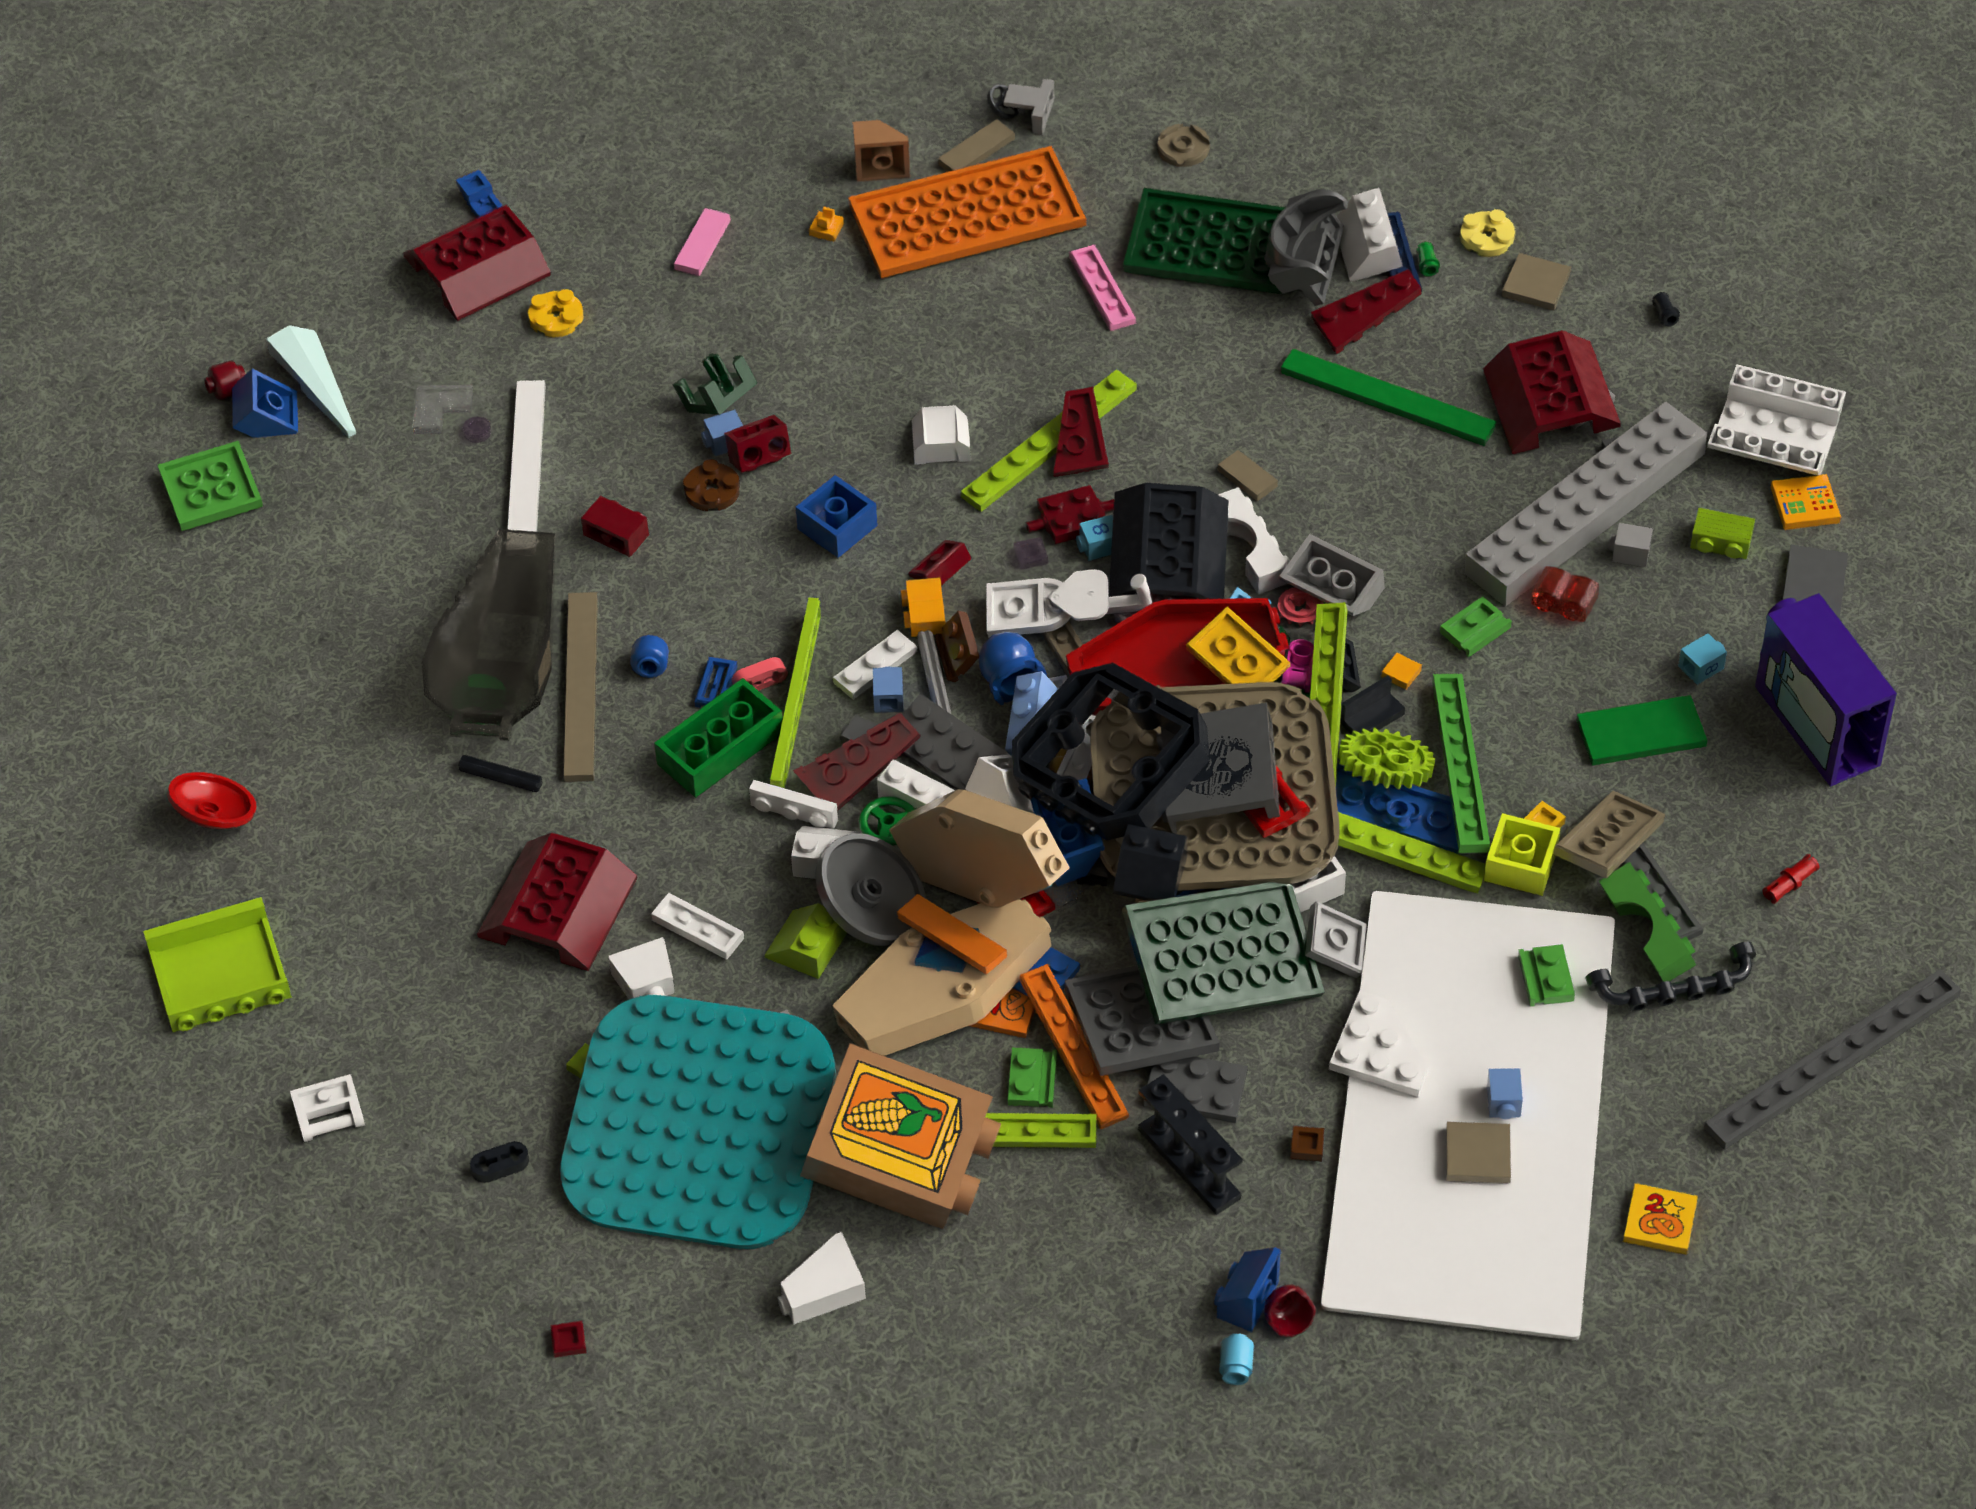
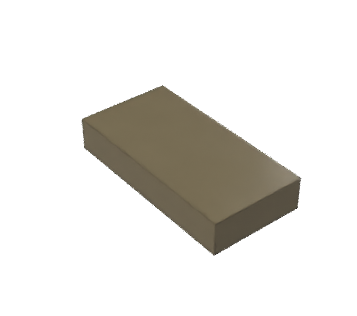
(1247, 475)

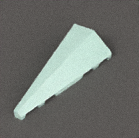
(306, 362)

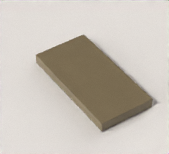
(1609, 834)

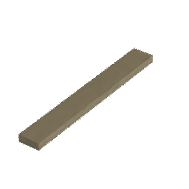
(581, 687)

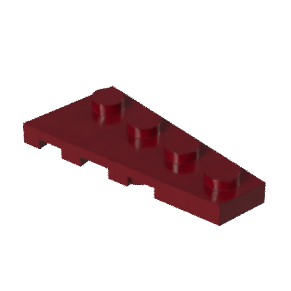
(1356, 313)
(858, 761)

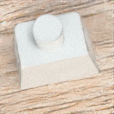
(643, 970)

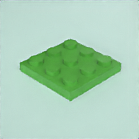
(210, 485)

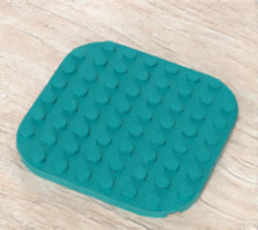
(697, 1121)

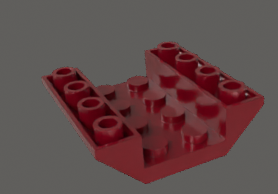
(481, 261)
(1548, 386)
(561, 897)

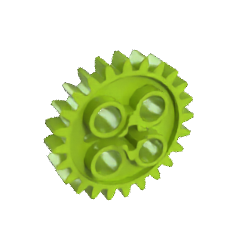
(1386, 758)

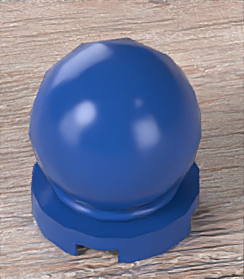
(1005, 658)

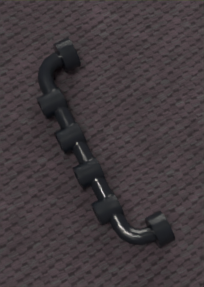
(1666, 991)

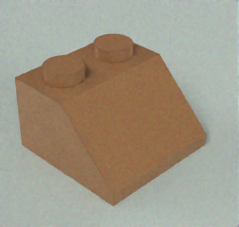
(880, 151)

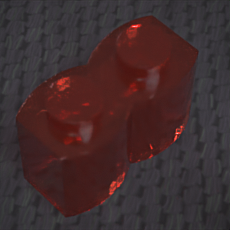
(1565, 594)

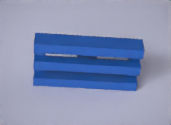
(722, 663)

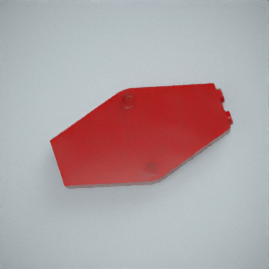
(1156, 640)

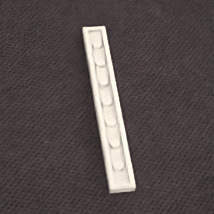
(526, 456)

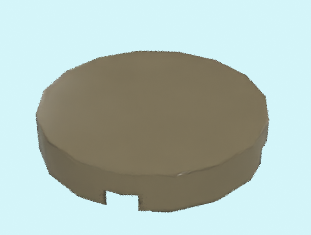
(1190, 149)

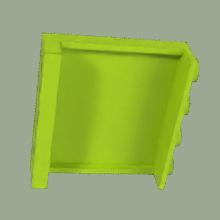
(217, 965)

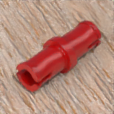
(1790, 878)

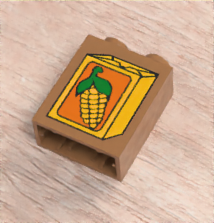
(901, 1138)

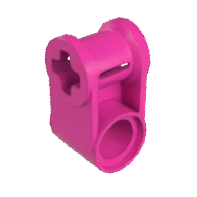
(1301, 660)

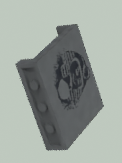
(1239, 768)

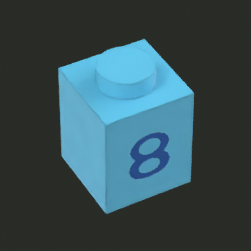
(1096, 537)
(1702, 658)

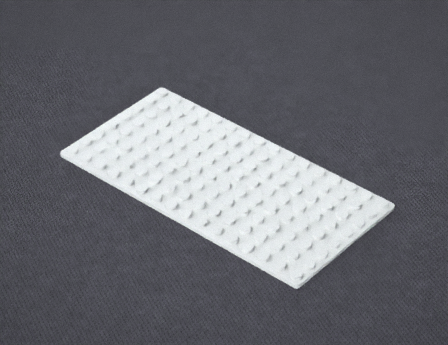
(1457, 1249)

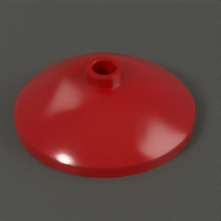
(211, 800)

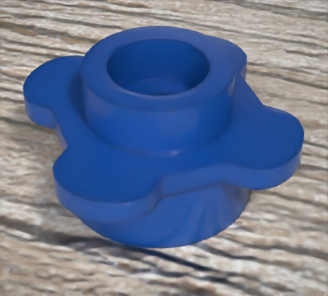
(1401, 807)

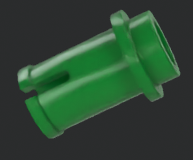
(1429, 264)

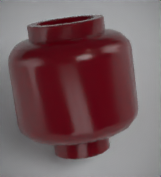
(223, 378)

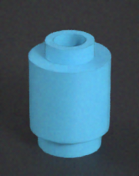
(1236, 1359)

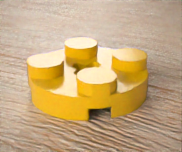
(563, 301)

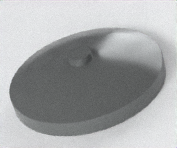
(865, 885)

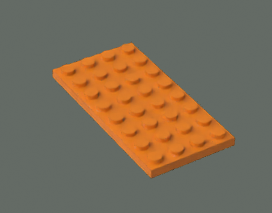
(966, 211)

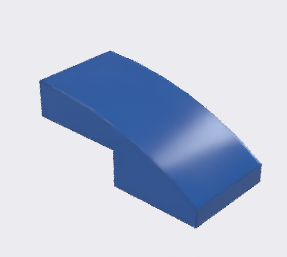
(478, 193)

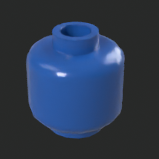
(649, 656)

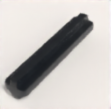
(500, 773)

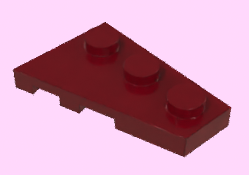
(1081, 436)

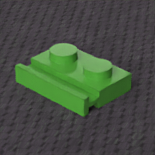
(1475, 626)
(1546, 975)
(1032, 1077)

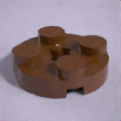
(711, 473)

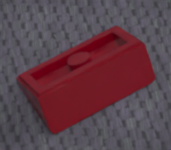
(942, 562)

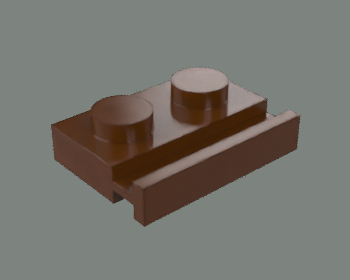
(957, 646)

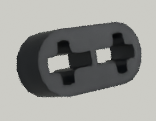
(499, 1162)

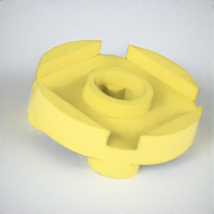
(1492, 221)

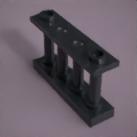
(1190, 1144)

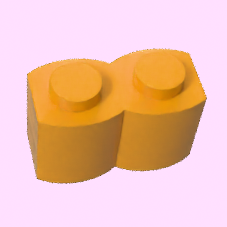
(924, 606)

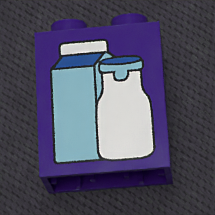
(1824, 688)

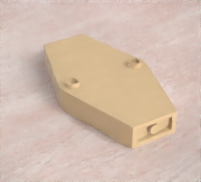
(980, 848)
(909, 1004)

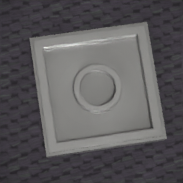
(1336, 939)

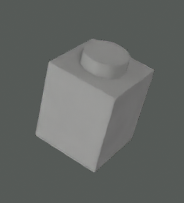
(1631, 544)

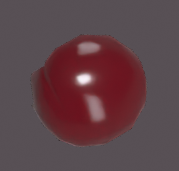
(1293, 1305)

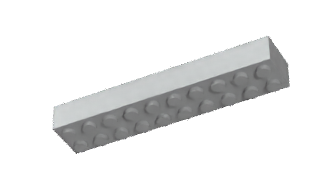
(1585, 503)

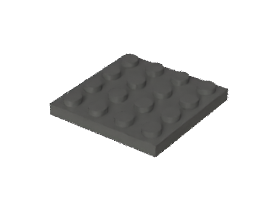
(1122, 1028)

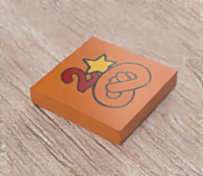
(1009, 1016)

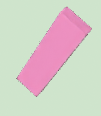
(1102, 287)

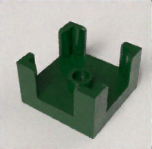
(721, 390)

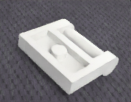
(325, 1099)

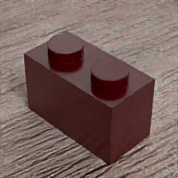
(615, 526)

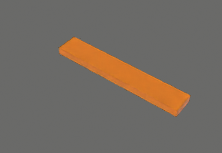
(1072, 1047)

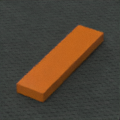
(952, 934)

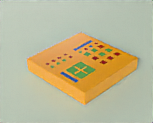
(1805, 502)

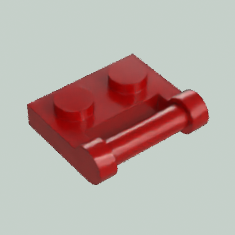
(1268, 826)

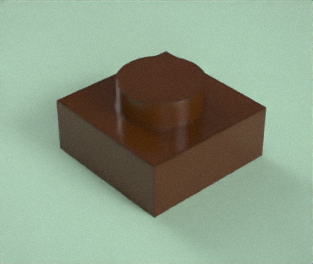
(1307, 1143)

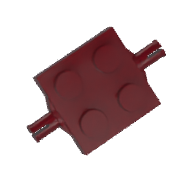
(1066, 510)

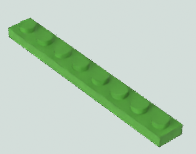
(1460, 764)

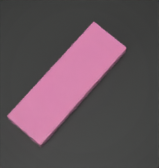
(702, 242)

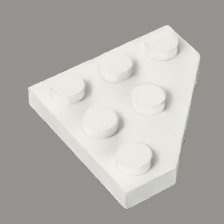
(1379, 1047)

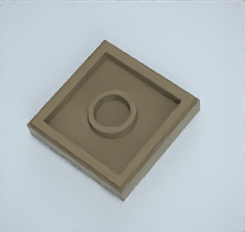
(1536, 281)
(1478, 1152)

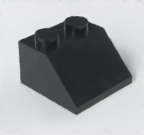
(1150, 864)

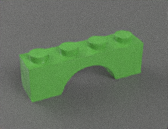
(1665, 949)

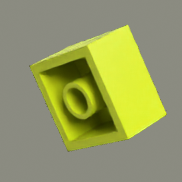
(1521, 854)

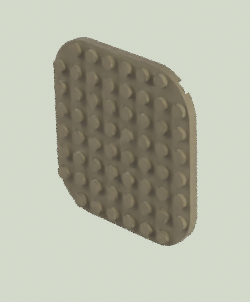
(1228, 847)

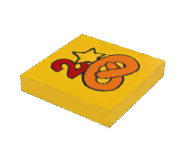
(1660, 1219)

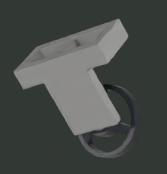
(1025, 97)

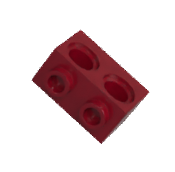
(756, 438)

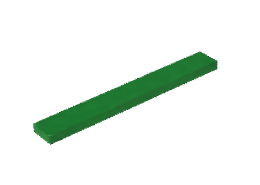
(1388, 397)

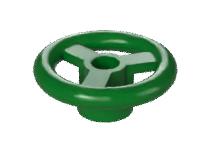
(884, 818)

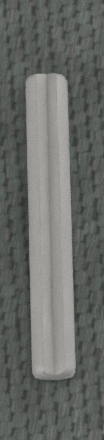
(933, 669)

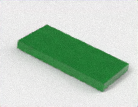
(1641, 730)

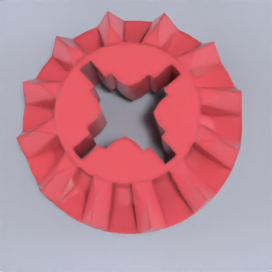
(1295, 597)

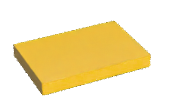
(1236, 651)

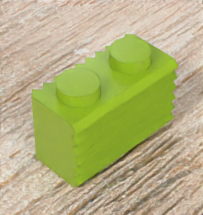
(1722, 533)

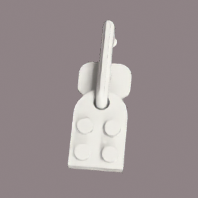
(1049, 603)

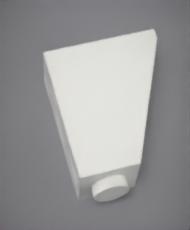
(822, 1282)

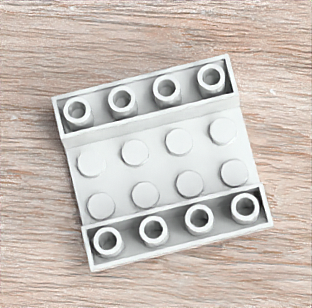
(1778, 420)

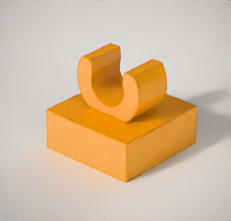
(826, 225)

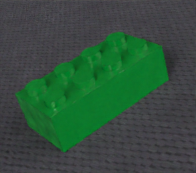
(719, 737)

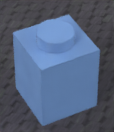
(715, 429)
(888, 689)
(1504, 1093)

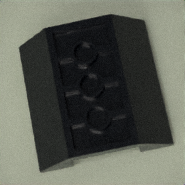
(1171, 538)

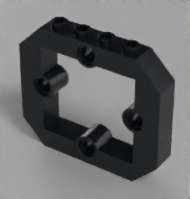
(1156, 778)

